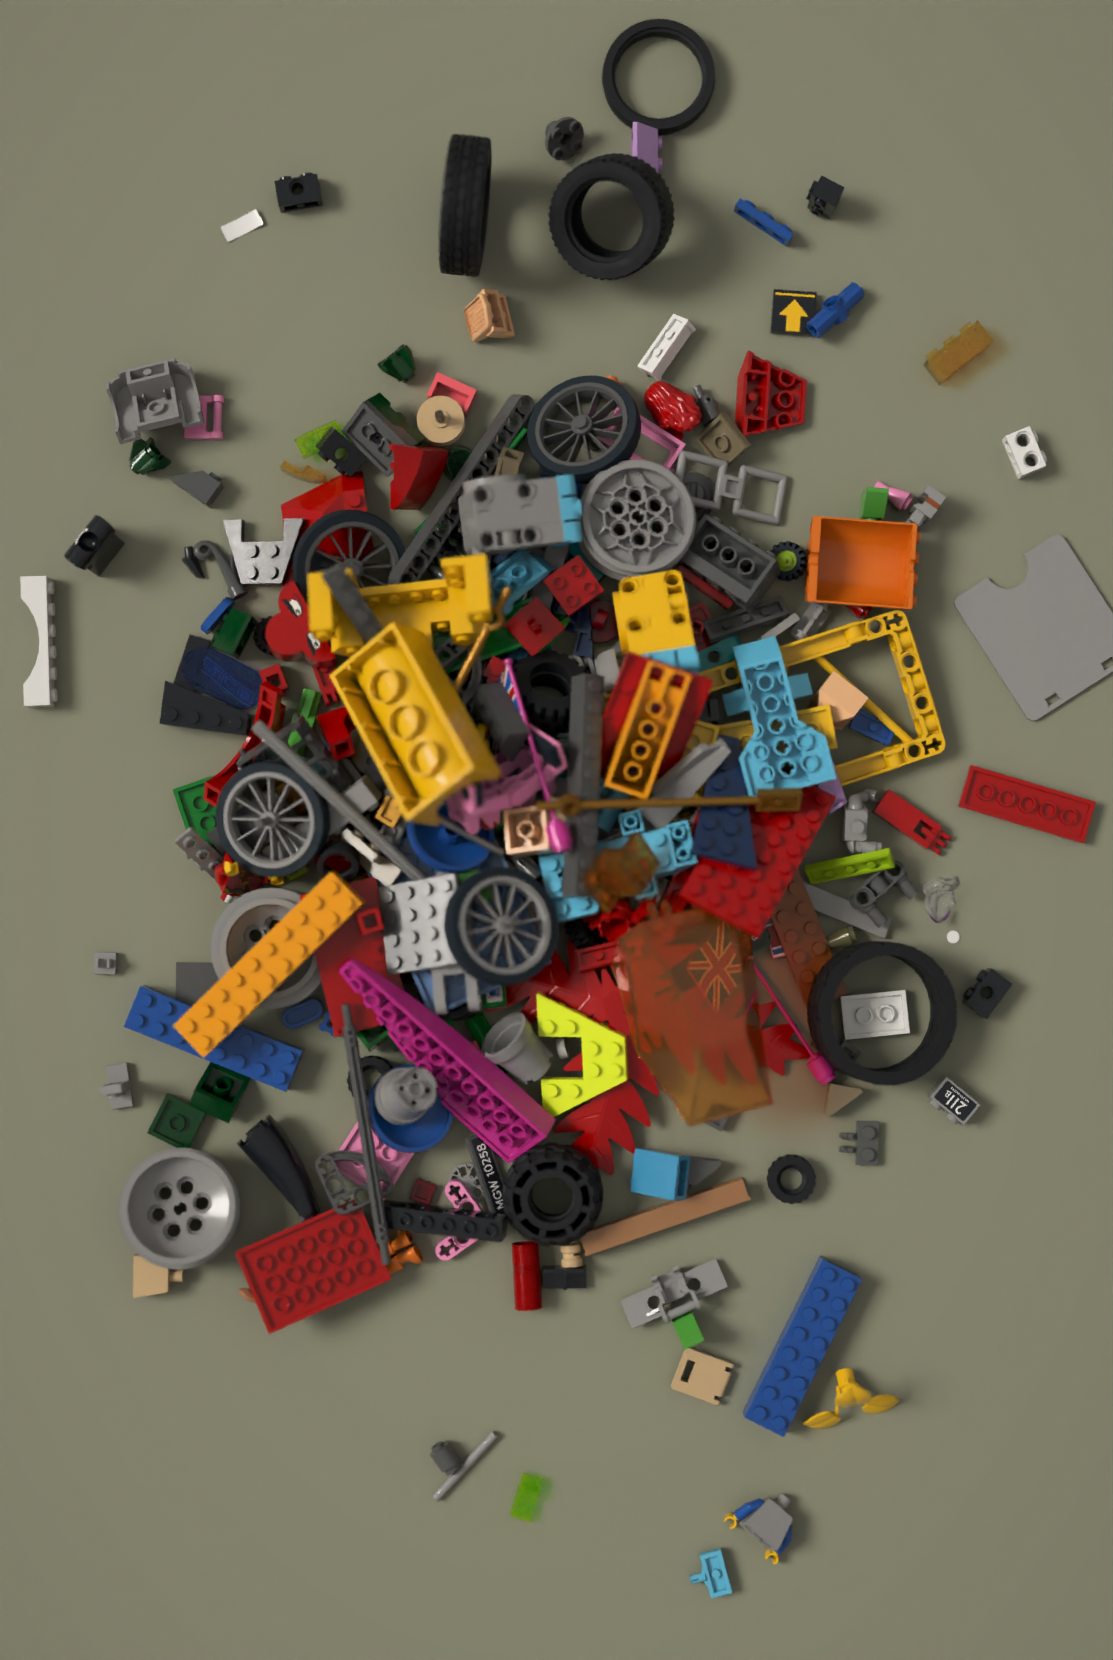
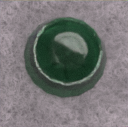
(455, 460)

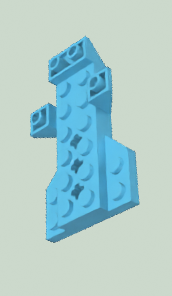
(769, 697)
(669, 845)

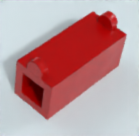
(493, 670)

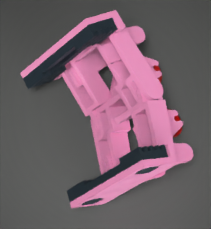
(484, 799)

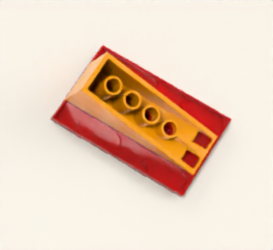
(648, 722)

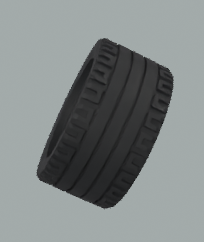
(567, 223)

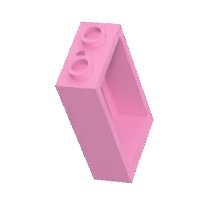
(654, 433)

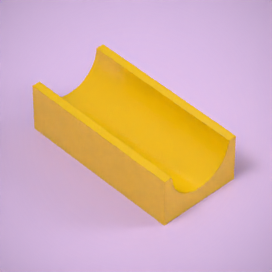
(413, 722)

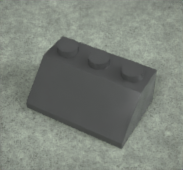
(501, 718)

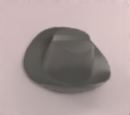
(699, 487)

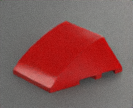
(768, 397)
(415, 474)

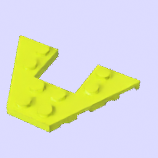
(602, 1056)

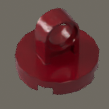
(603, 621)

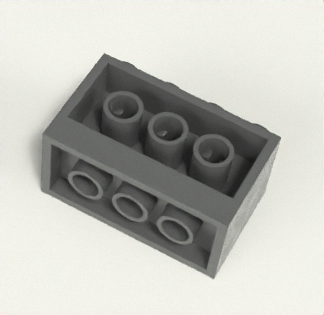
(730, 563)

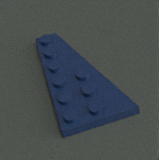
(725, 831)

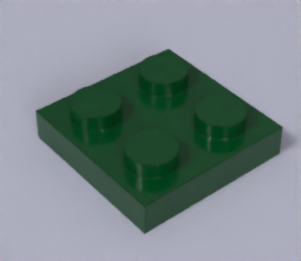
(176, 1122)

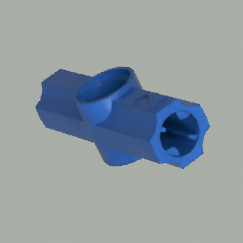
(835, 310)

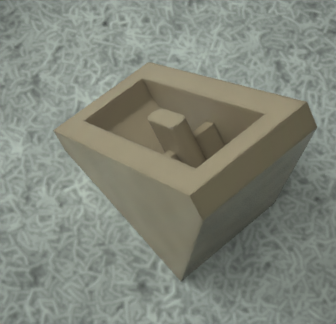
(838, 1096)

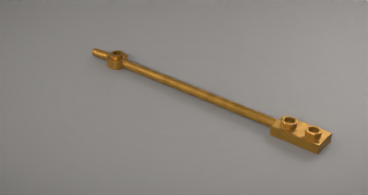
(765, 800)
(389, 810)

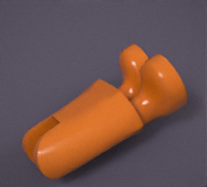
(412, 1254)

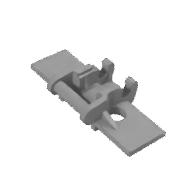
(671, 1288)

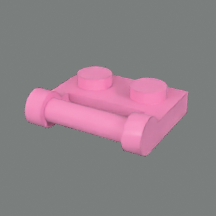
(200, 432)

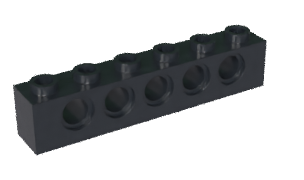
(445, 1221)

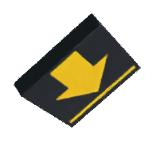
(792, 311)

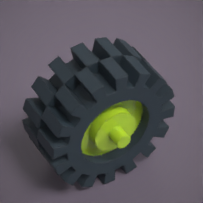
(791, 560)

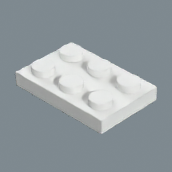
(874, 1014)

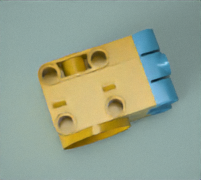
(656, 619)

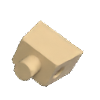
(151, 1278)

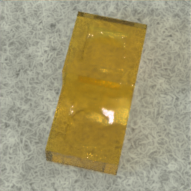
(308, 475)

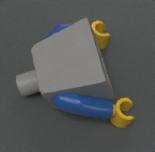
(766, 1523)

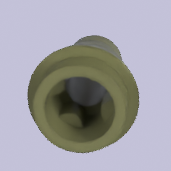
(842, 937)

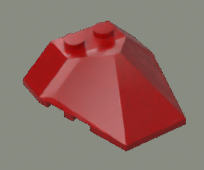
(335, 495)

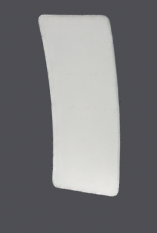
(242, 225)

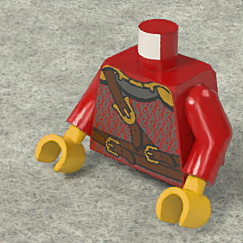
(238, 881)

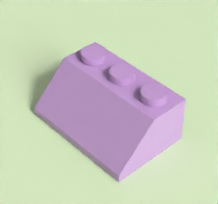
(645, 145)

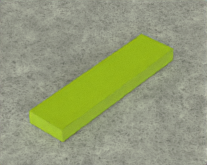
(850, 866)

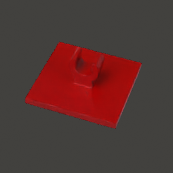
(534, 626)

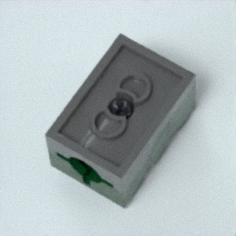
(376, 427)

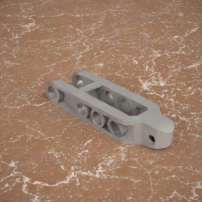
(439, 974)

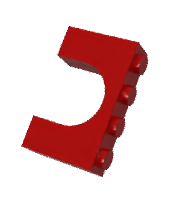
(336, 731)

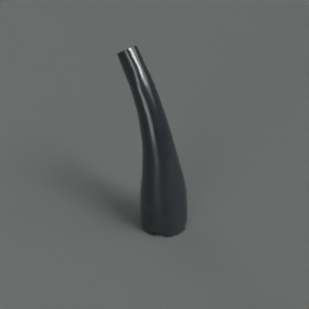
(279, 1161)

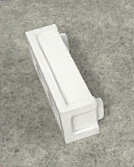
(666, 346)

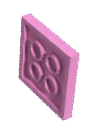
(391, 1160)

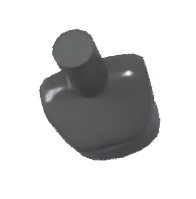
(707, 405)

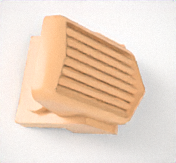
(489, 316)

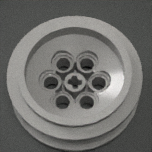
(233, 940)

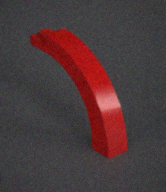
(271, 713)

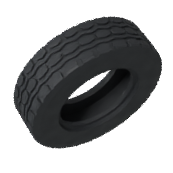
(465, 205)

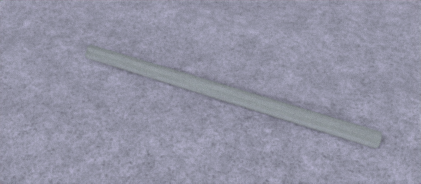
(338, 801)

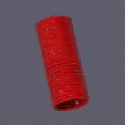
(526, 1282)

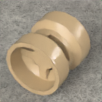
(571, 1255)

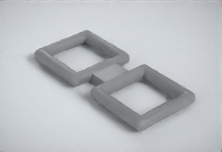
(733, 487)

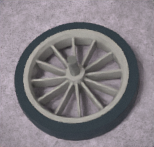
(272, 818)
(501, 926)

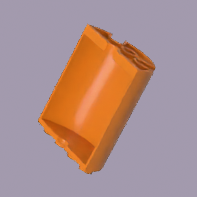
(861, 563)

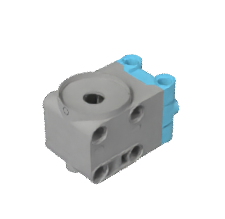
(519, 514)

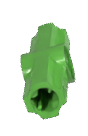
(308, 708)

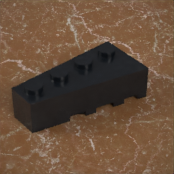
(196, 711)

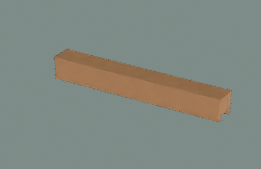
(664, 1216)

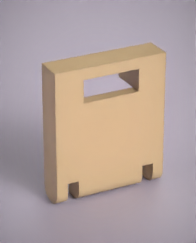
(706, 1378)

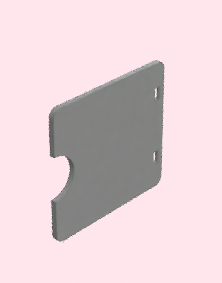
(1045, 631)

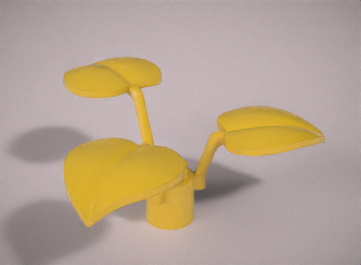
(850, 1395)

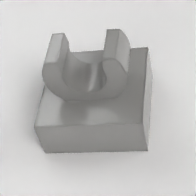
(105, 962)

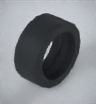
(344, 849)

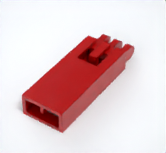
(905, 819)

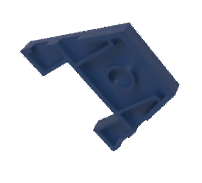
(581, 624)

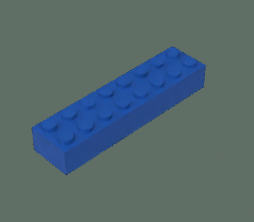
(242, 1051)
(801, 1346)

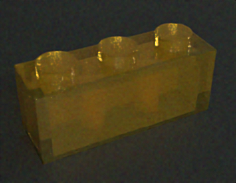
(957, 351)

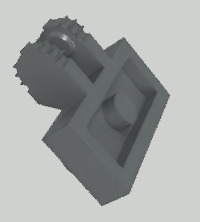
(866, 1143)

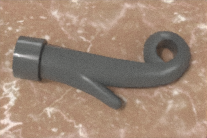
(227, 568)

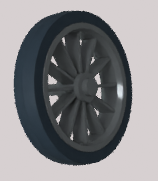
(584, 427)
(339, 520)

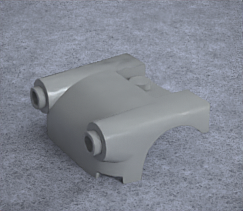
(154, 398)

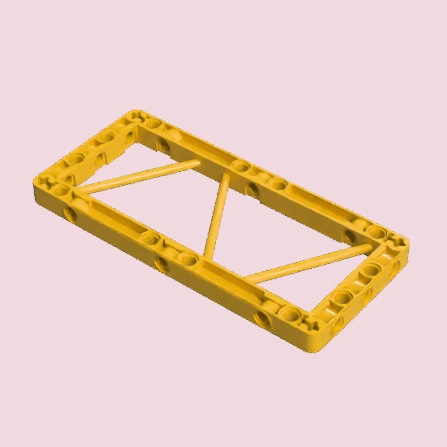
(912, 680)

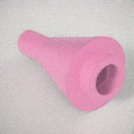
(899, 498)

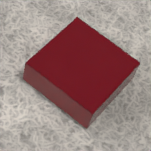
(423, 1191)

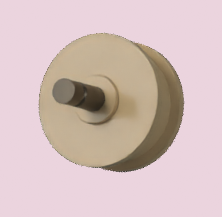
(441, 421)

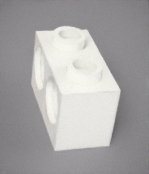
(1018, 454)

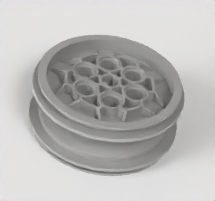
(619, 555)
(142, 1198)

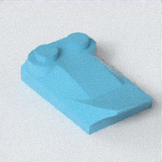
(519, 574)

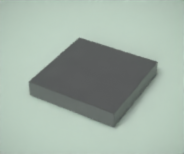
(194, 980)

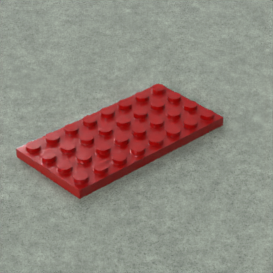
(780, 843)

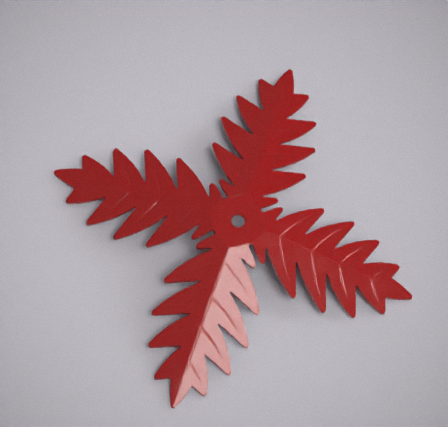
(601, 1116)

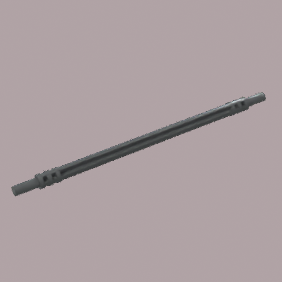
(366, 1135)

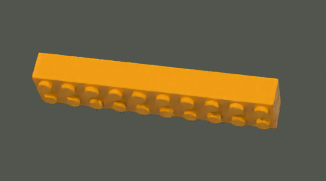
(269, 964)

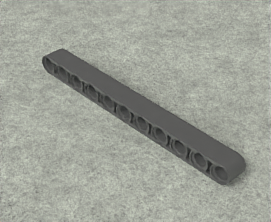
(482, 469)

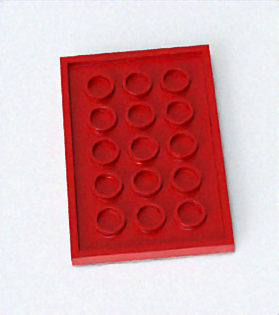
(312, 1266)

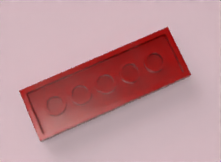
(1026, 804)

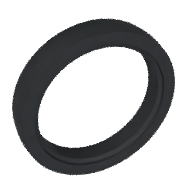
(668, 29)

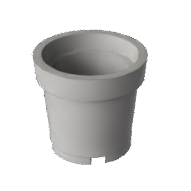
(517, 1048)
(395, 1104)

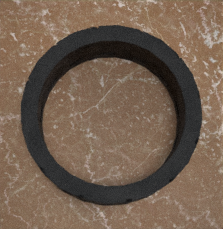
(942, 1013)

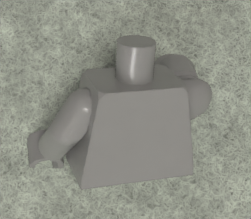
(854, 822)

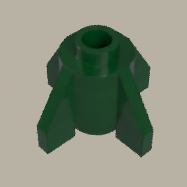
(399, 364)
(146, 457)

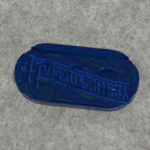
(222, 677)

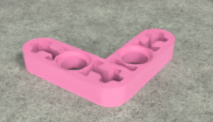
(453, 1197)

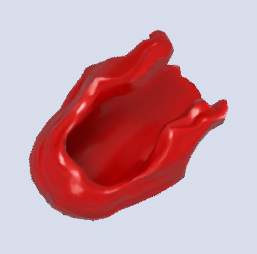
(672, 408)

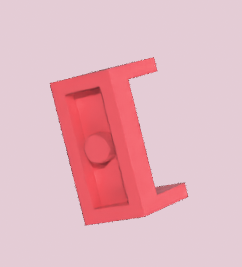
(456, 390)

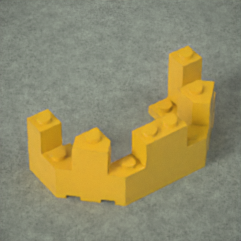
(455, 604)

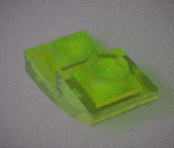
(307, 441)
(526, 1497)

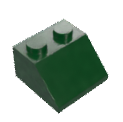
(234, 632)
(219, 1092)

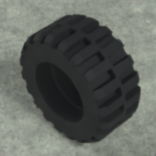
(548, 670)

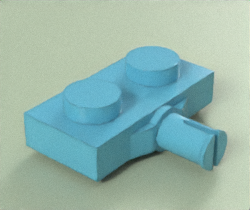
(713, 1573)

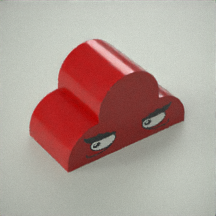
(290, 634)

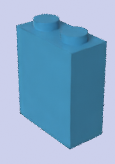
(660, 1174)

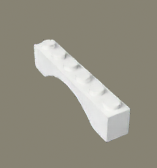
(39, 686)

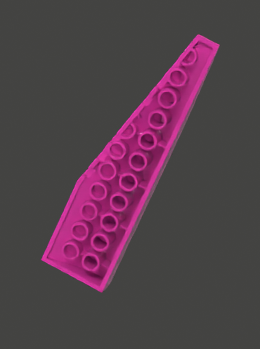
(464, 1077)

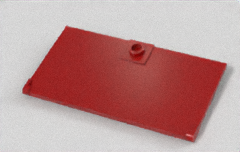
(349, 944)

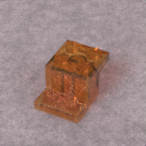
(621, 872)

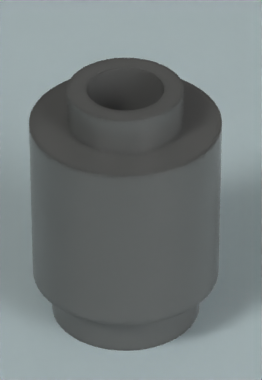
(445, 1457)

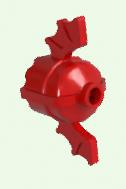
(619, 919)

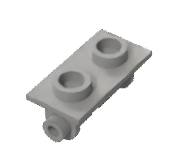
(811, 620)

